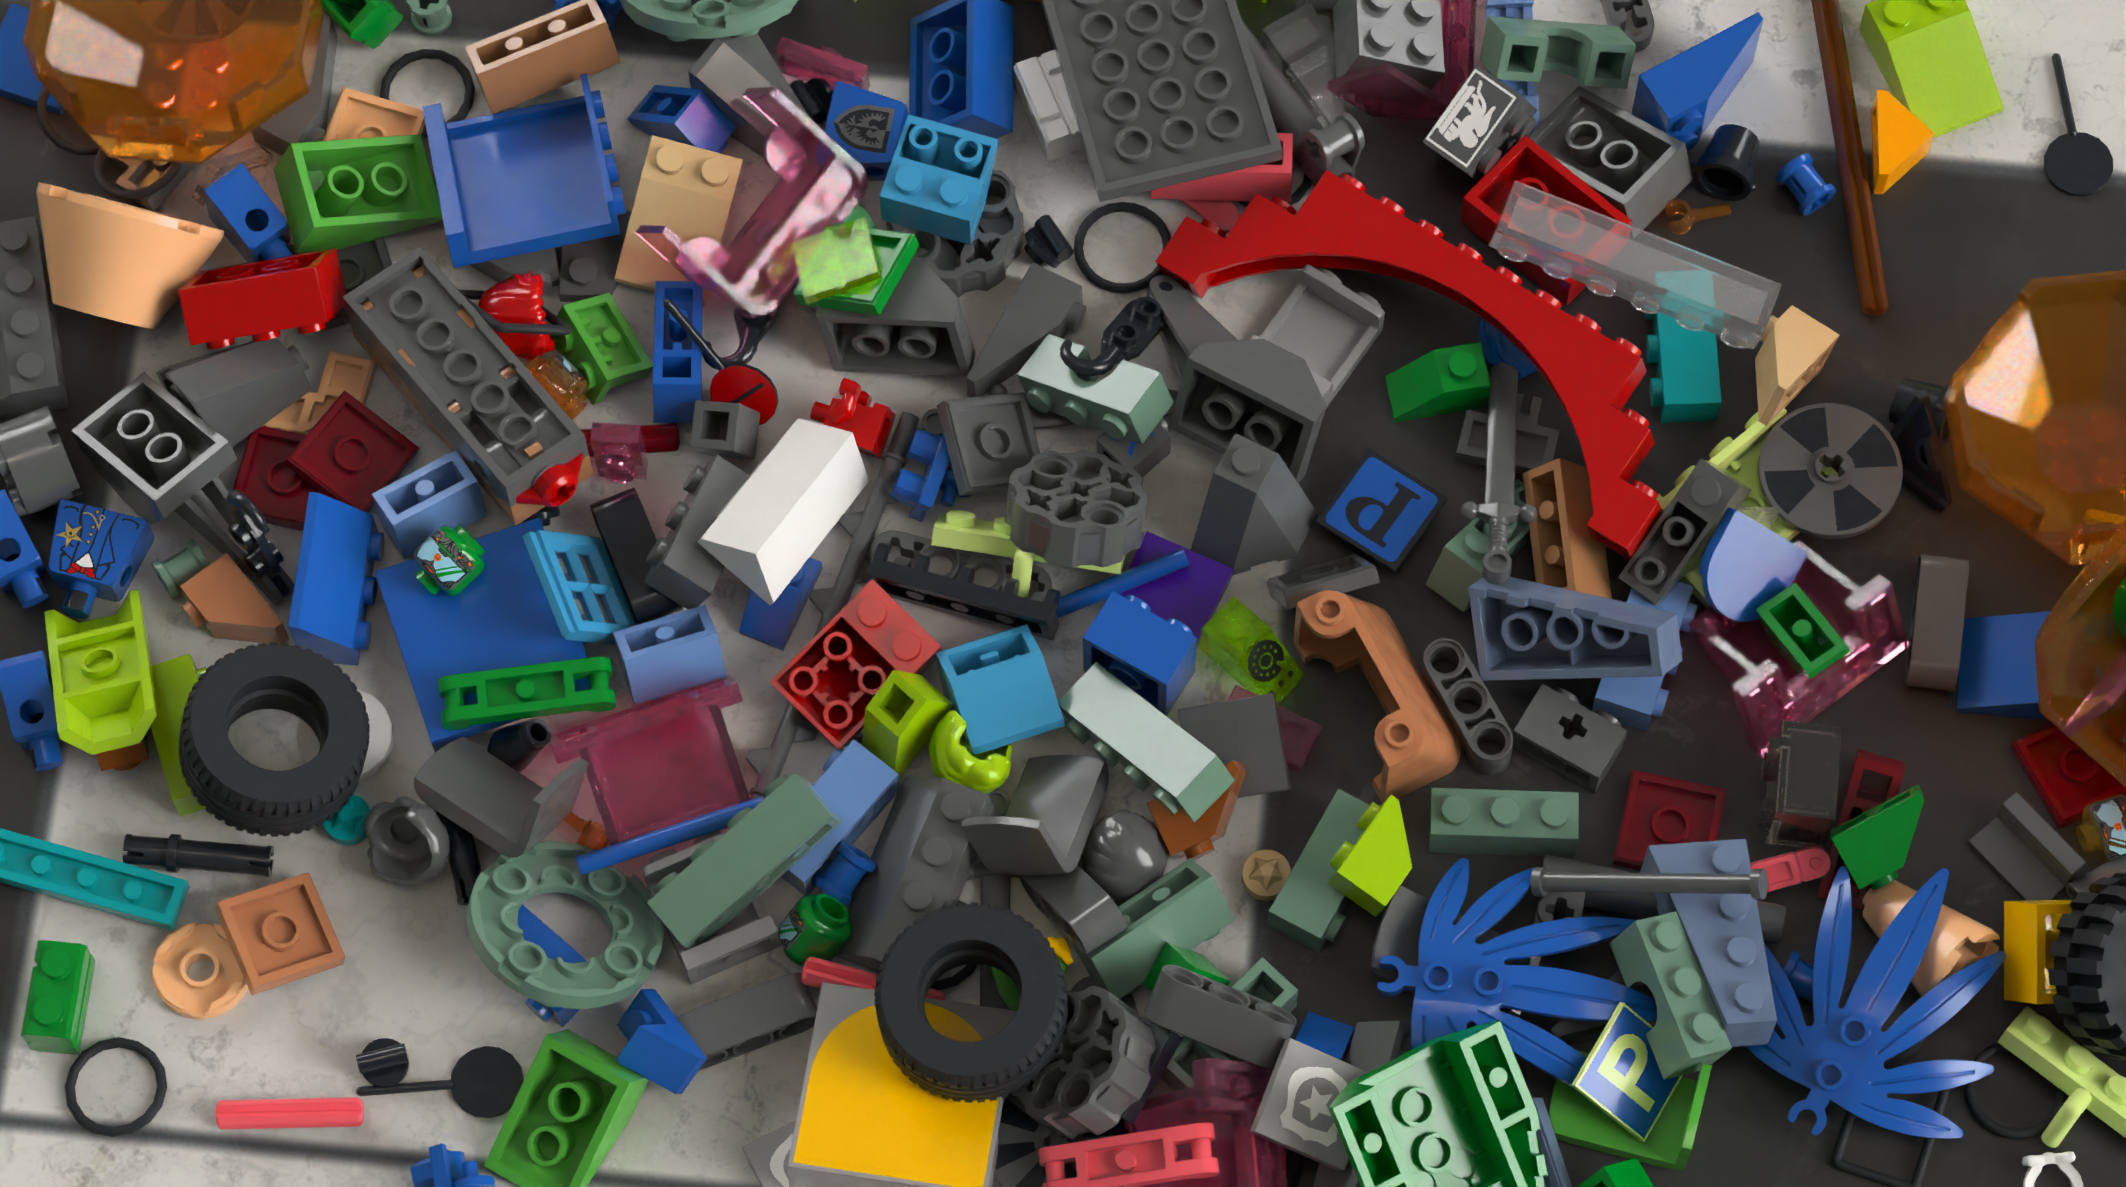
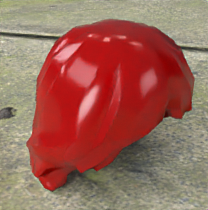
(519, 302)

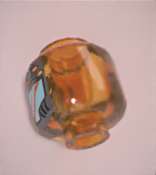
(562, 383)

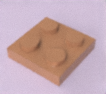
(280, 933)

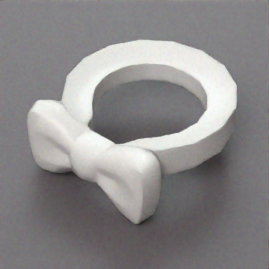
(2062, 1160)

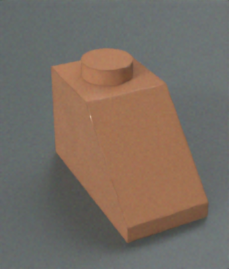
(230, 605)

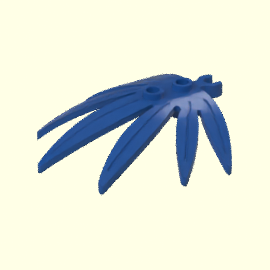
(1470, 983)
(1845, 1047)

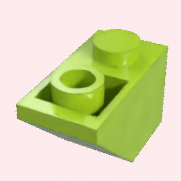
(902, 718)
(1377, 860)

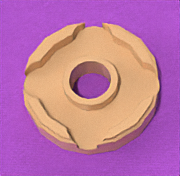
(197, 998)

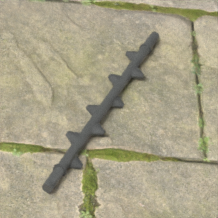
(830, 601)

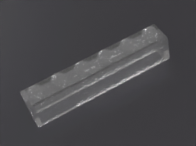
(1634, 266)

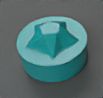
(347, 824)

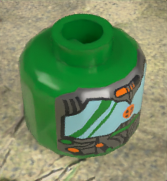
(449, 560)
(815, 928)

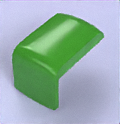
(1667, 1145)

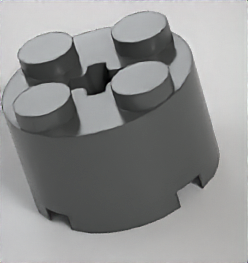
(35, 463)

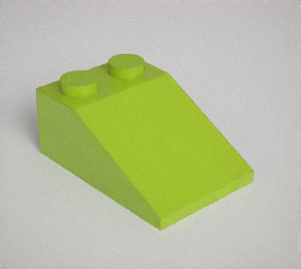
(1932, 60)

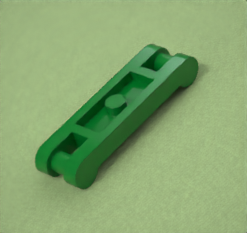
(526, 692)

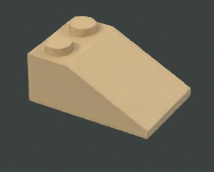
(681, 190)

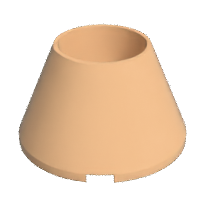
(118, 256)

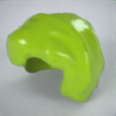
(955, 762)

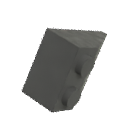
(1616, 154)

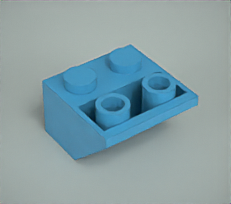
(938, 179)
(1000, 689)

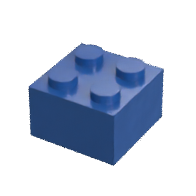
(1141, 650)

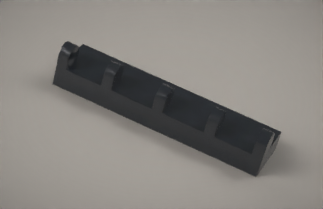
(963, 597)

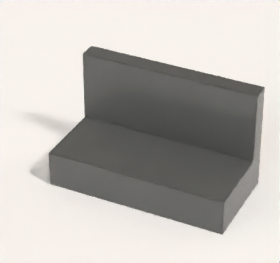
(2027, 852)

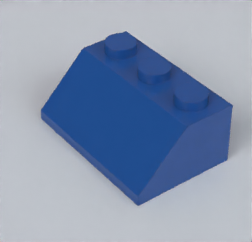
(964, 66)
(335, 580)

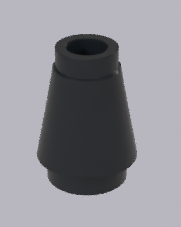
(519, 742)

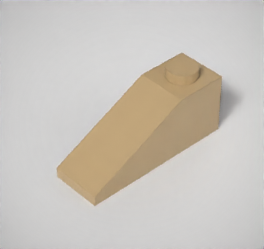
(1789, 359)

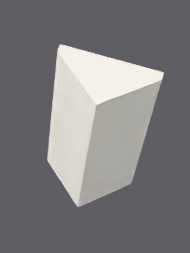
(787, 506)

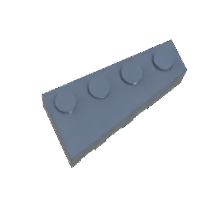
(1565, 634)
(1722, 935)

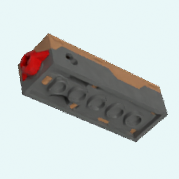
(469, 386)

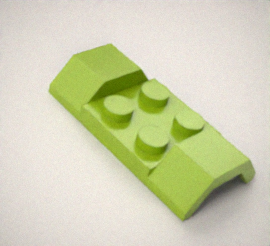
(102, 677)

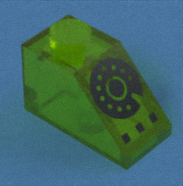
(1249, 651)

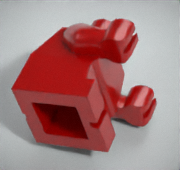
(853, 413)

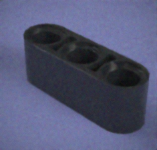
(628, 542)

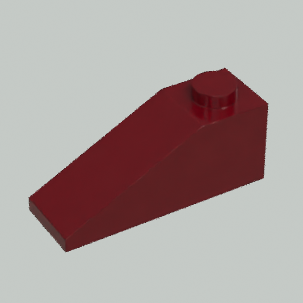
(1870, 783)

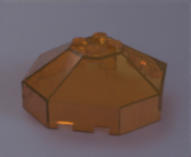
(173, 72)
(2045, 414)

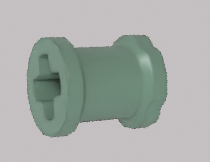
(436, 13)
(180, 567)

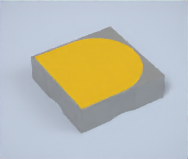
(873, 1125)

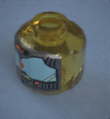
(2104, 828)

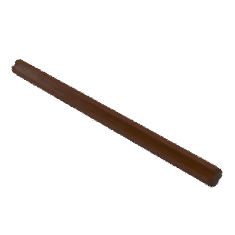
(1850, 157)

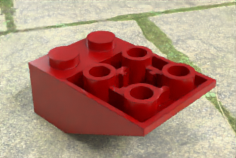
(851, 660)

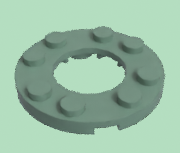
(706, 18)
(524, 966)

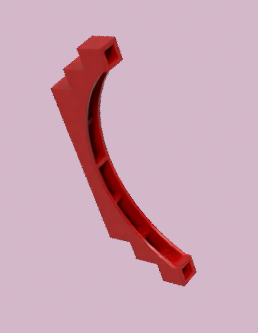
(1354, 231)

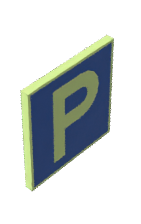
(1624, 1074)

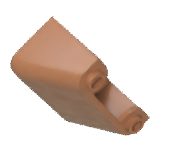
(1415, 734)

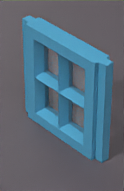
(580, 585)

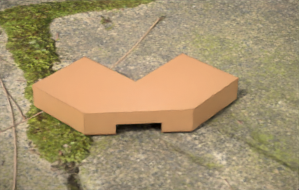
(340, 374)

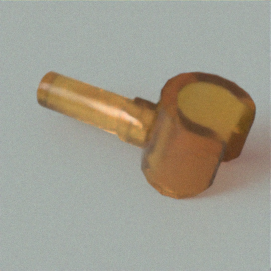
(1692, 215)
(591, 832)

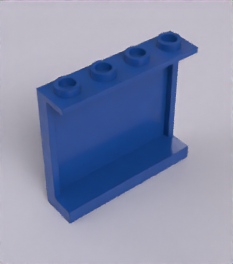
(525, 178)
(489, 626)

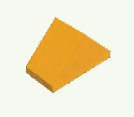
(1897, 140)

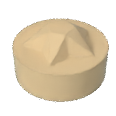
(1265, 874)

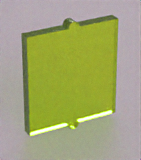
(836, 260)

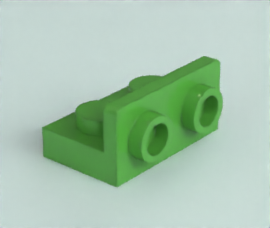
(601, 345)

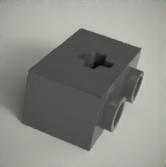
(1585, 756)

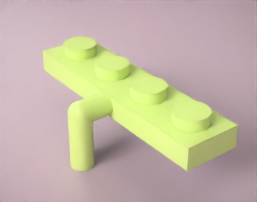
(964, 532)
(2071, 1069)

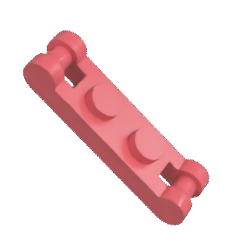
(1132, 1158)

